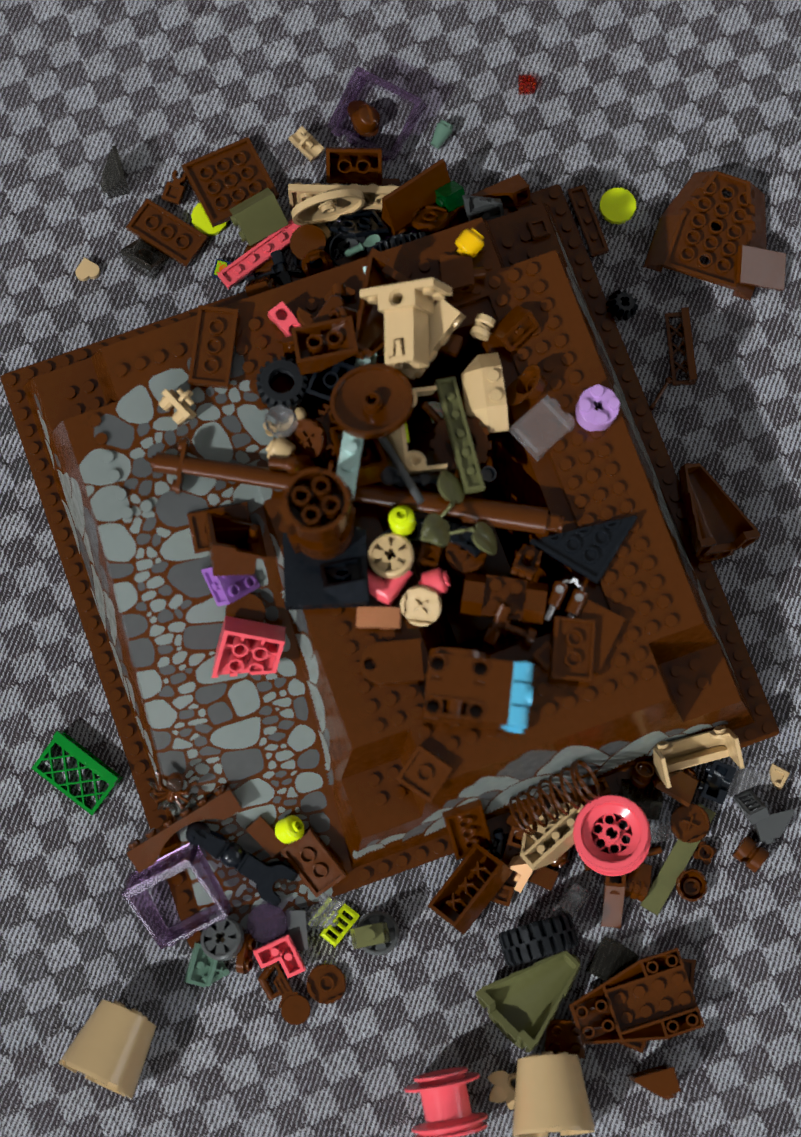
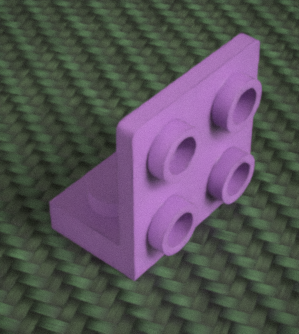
(229, 588)

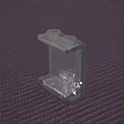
(542, 427)

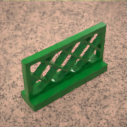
(86, 758)

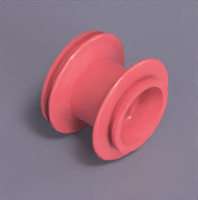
(602, 859)
(446, 1103)

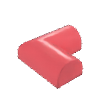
(386, 589)
(283, 951)

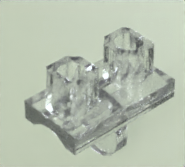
(326, 913)

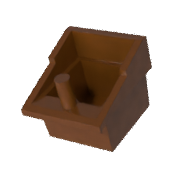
(233, 545)

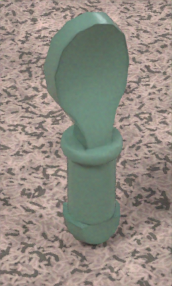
(369, 242)

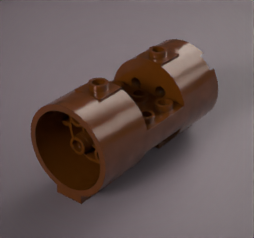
(318, 514)

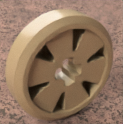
(385, 545)

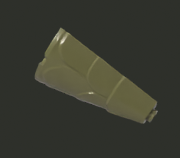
(529, 998)

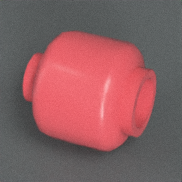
(436, 579)

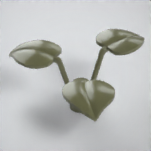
(437, 529)

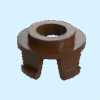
(314, 255)

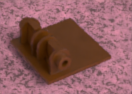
(564, 1037)

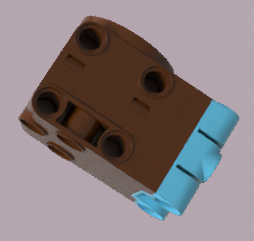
(477, 691)

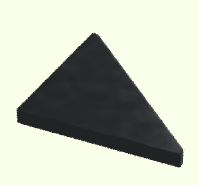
(587, 548)

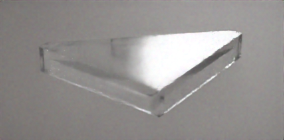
(744, 780)

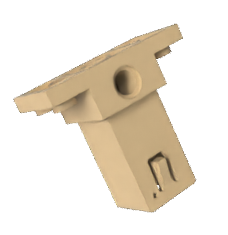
(407, 319)

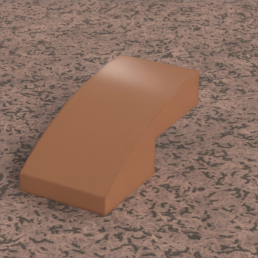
(378, 617)

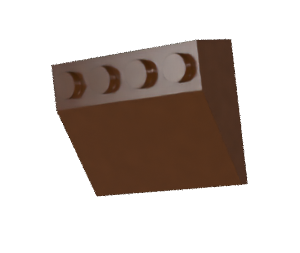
(414, 194)

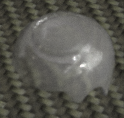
(281, 421)

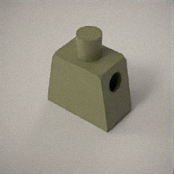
(370, 935)

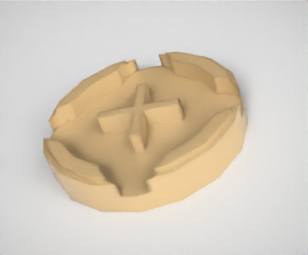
(421, 605)

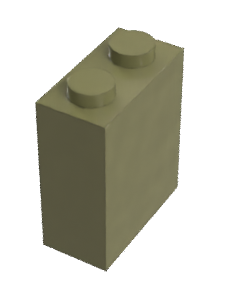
(258, 217)

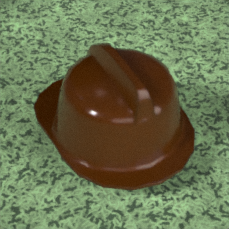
(364, 118)
(527, 386)

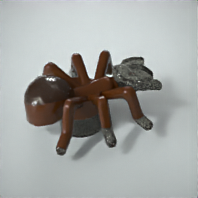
(172, 792)

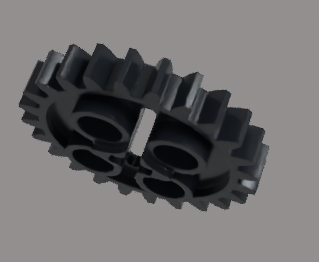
(396, 241)

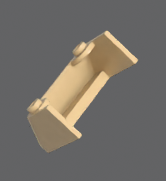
(412, 460)
(695, 751)

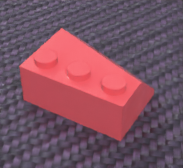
(248, 648)

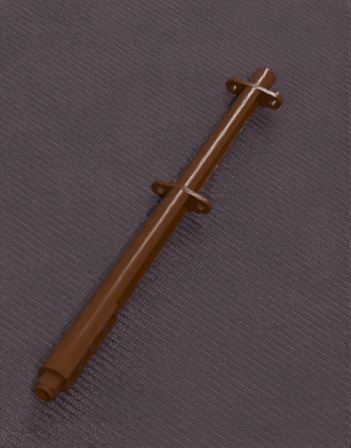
(471, 510)

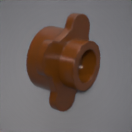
(710, 851)

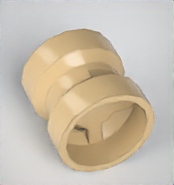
(482, 327)

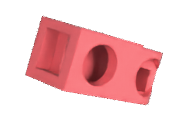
(283, 318)

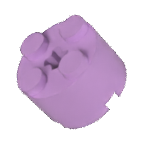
(604, 400)

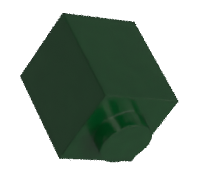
(450, 196)

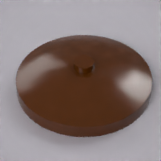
(372, 401)

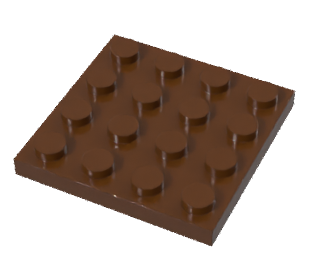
(227, 179)

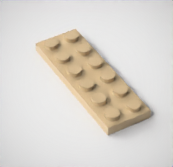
(372, 193)

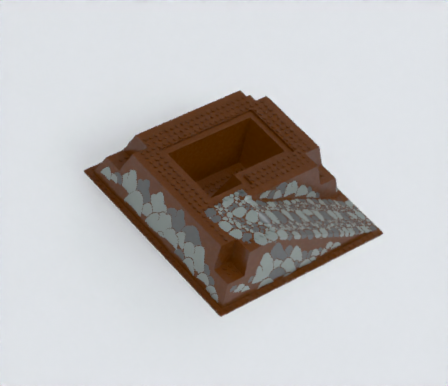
(317, 731)

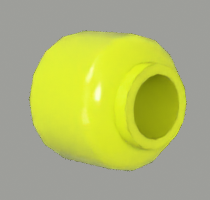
(402, 520)
(289, 829)

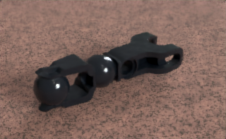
(247, 864)

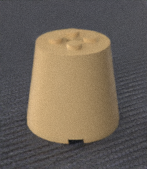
(111, 1047)
(551, 1096)

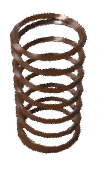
(533, 816)

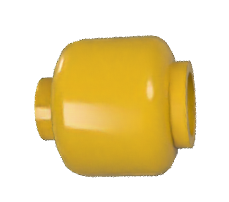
(469, 243)

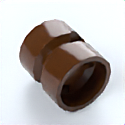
(750, 854)

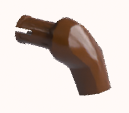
(292, 464)

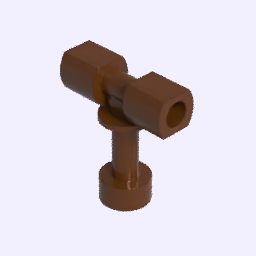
(502, 624)

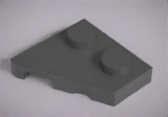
(482, 207)

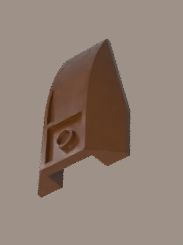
(639, 1003)

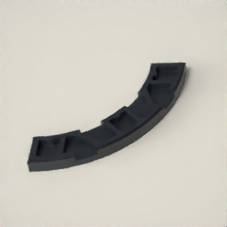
(462, 540)

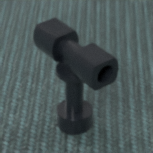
(277, 270)

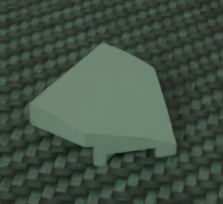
(203, 969)

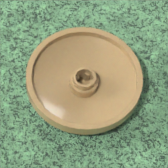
(327, 206)

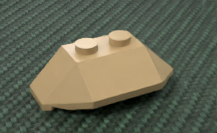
(485, 392)
(549, 842)

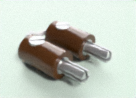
(557, 597)

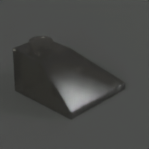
(113, 176)

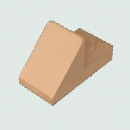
(523, 872)

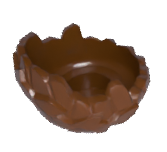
(691, 885)

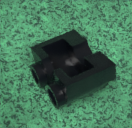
(717, 781)

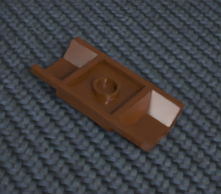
(484, 592)

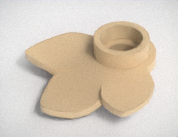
(503, 1089)

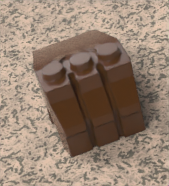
(526, 562)
(638, 882)

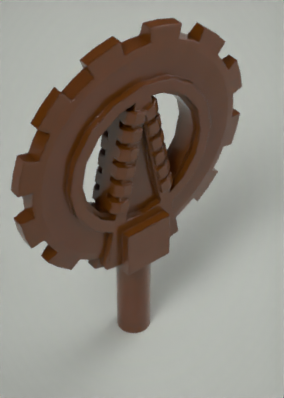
(441, 437)

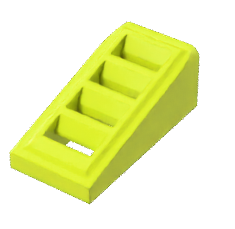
(330, 939)

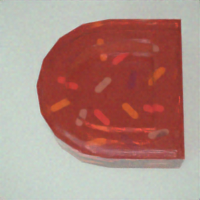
(526, 84)

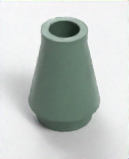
(441, 133)

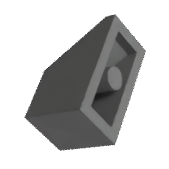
(772, 827)

